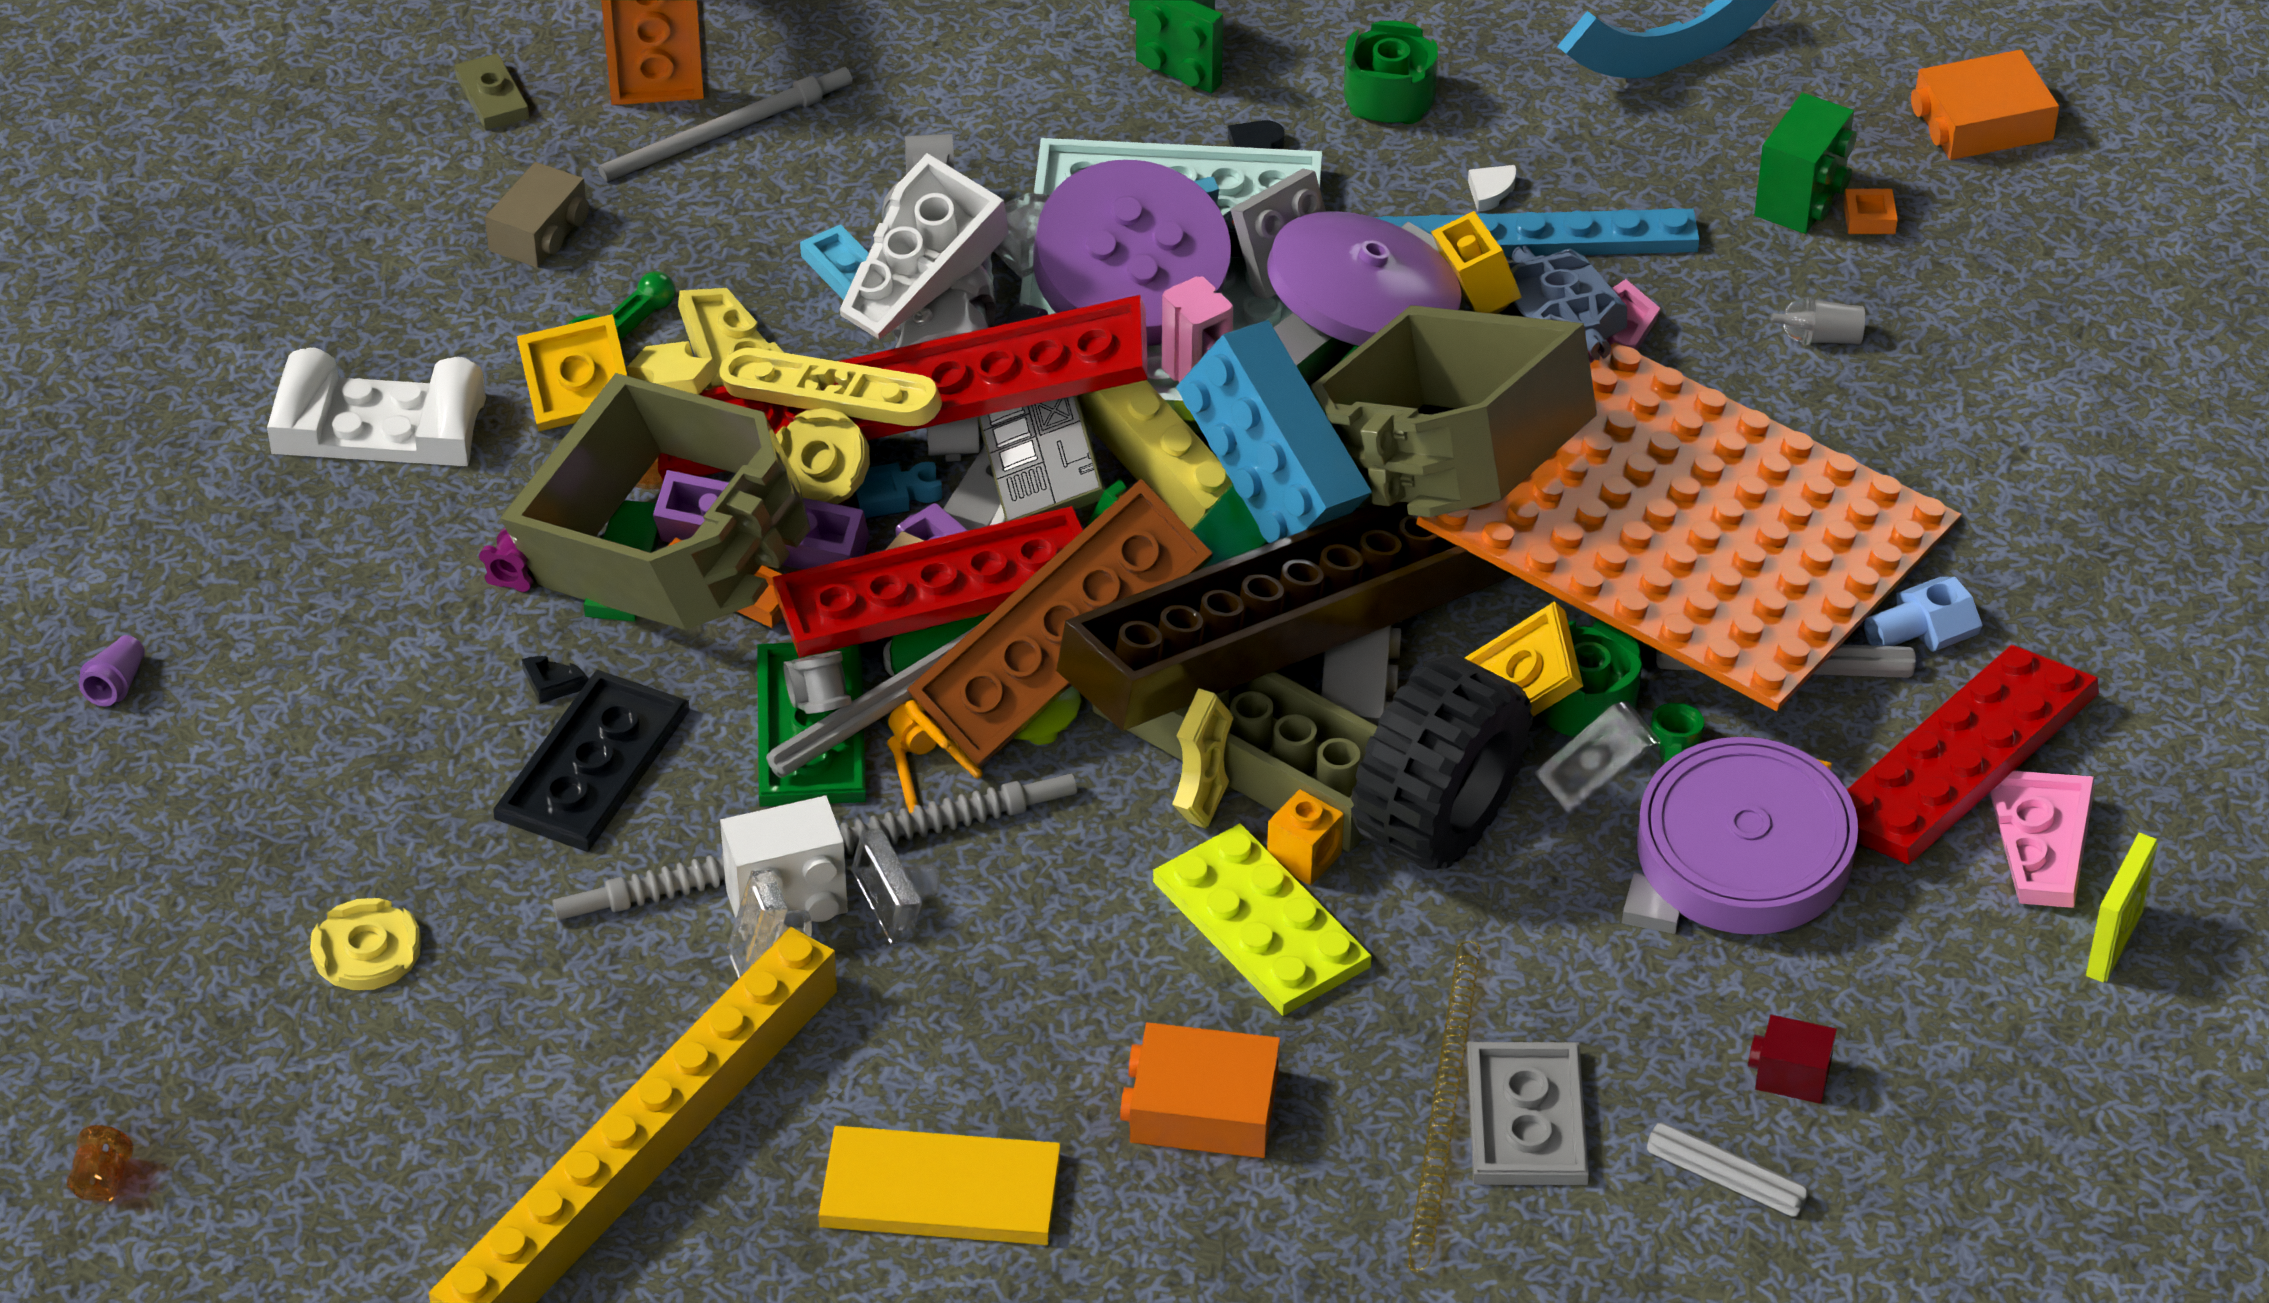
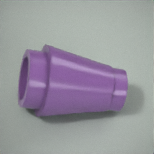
(111, 671)

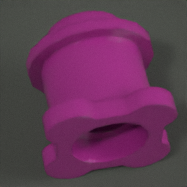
(506, 564)

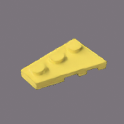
(719, 326)

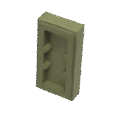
(491, 91)

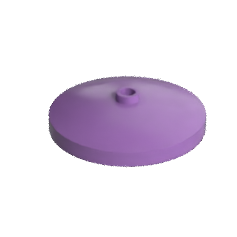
(1356, 273)

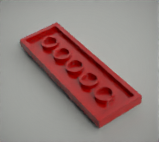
(918, 582)
(1965, 750)

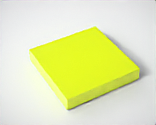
(2122, 908)

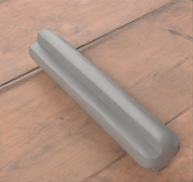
(1727, 1169)

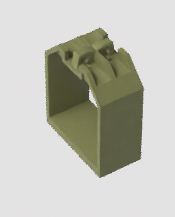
(1516, 392)
(602, 462)

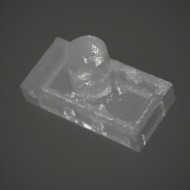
(890, 887)
(762, 921)

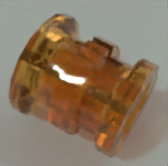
(93, 1162)

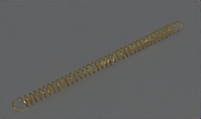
(1435, 1104)

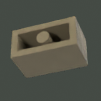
(536, 214)

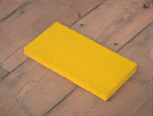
(940, 1185)

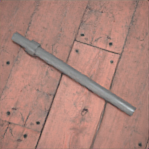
(804, 91)

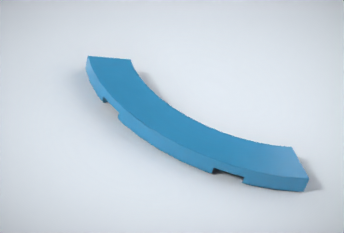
(1660, 49)

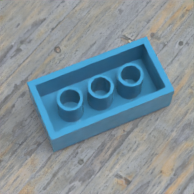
(1271, 433)

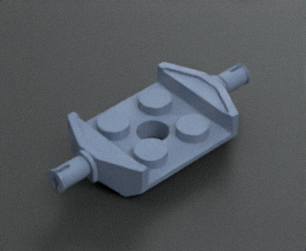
(1568, 290)

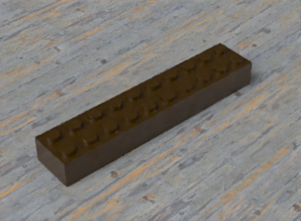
(1263, 611)

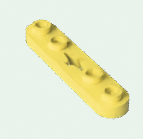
(860, 391)

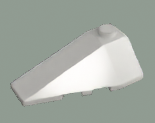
(929, 240)

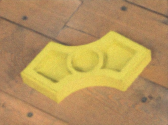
(673, 367)
(1203, 747)

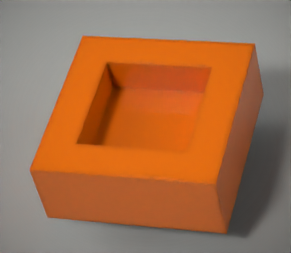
(1870, 211)

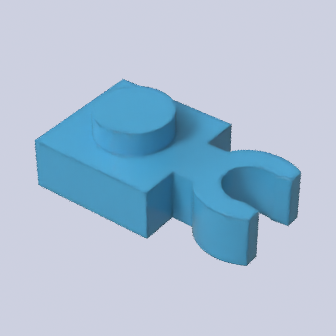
(889, 490)

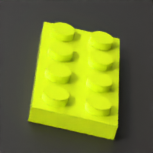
(1262, 919)

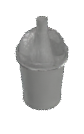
(1822, 322)

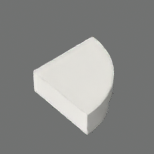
(1491, 185)

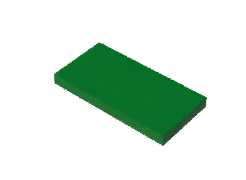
(833, 774)

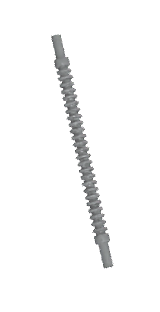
(1011, 798)

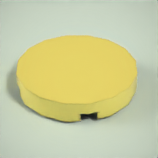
(826, 454)
(367, 959)

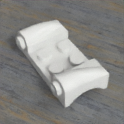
(375, 418)

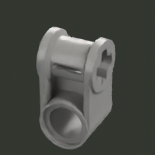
(817, 682)

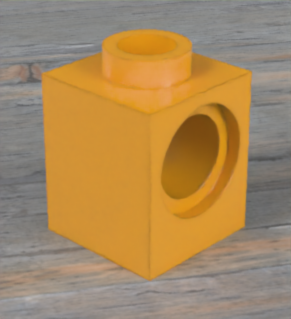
(1306, 836)

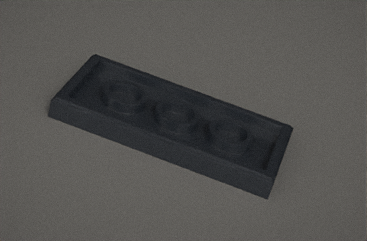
(591, 760)

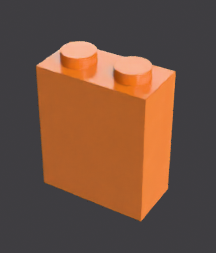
(1985, 104)
(1202, 1089)

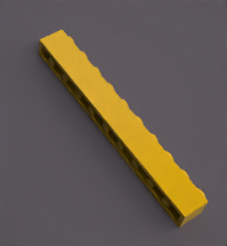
(646, 1128)

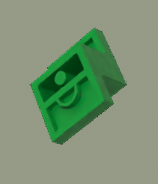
(1180, 40)

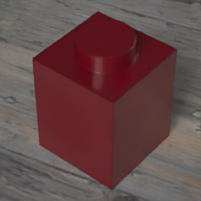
(1793, 1058)

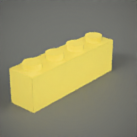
(1157, 447)

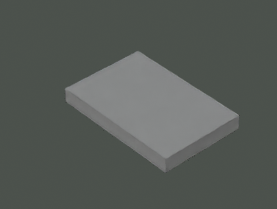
(1527, 1113)

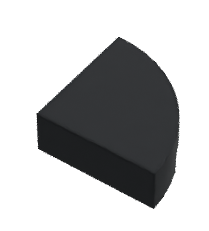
(552, 679)

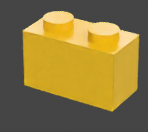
(1478, 264)

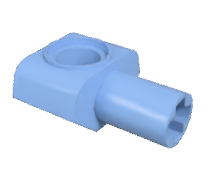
(1934, 611)

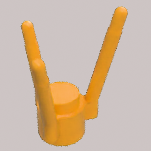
(919, 734)

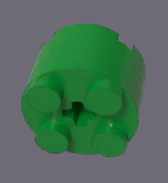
(1390, 73)
(1609, 675)

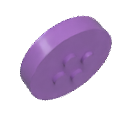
(1127, 234)
(1747, 835)

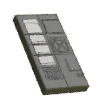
(1042, 458)

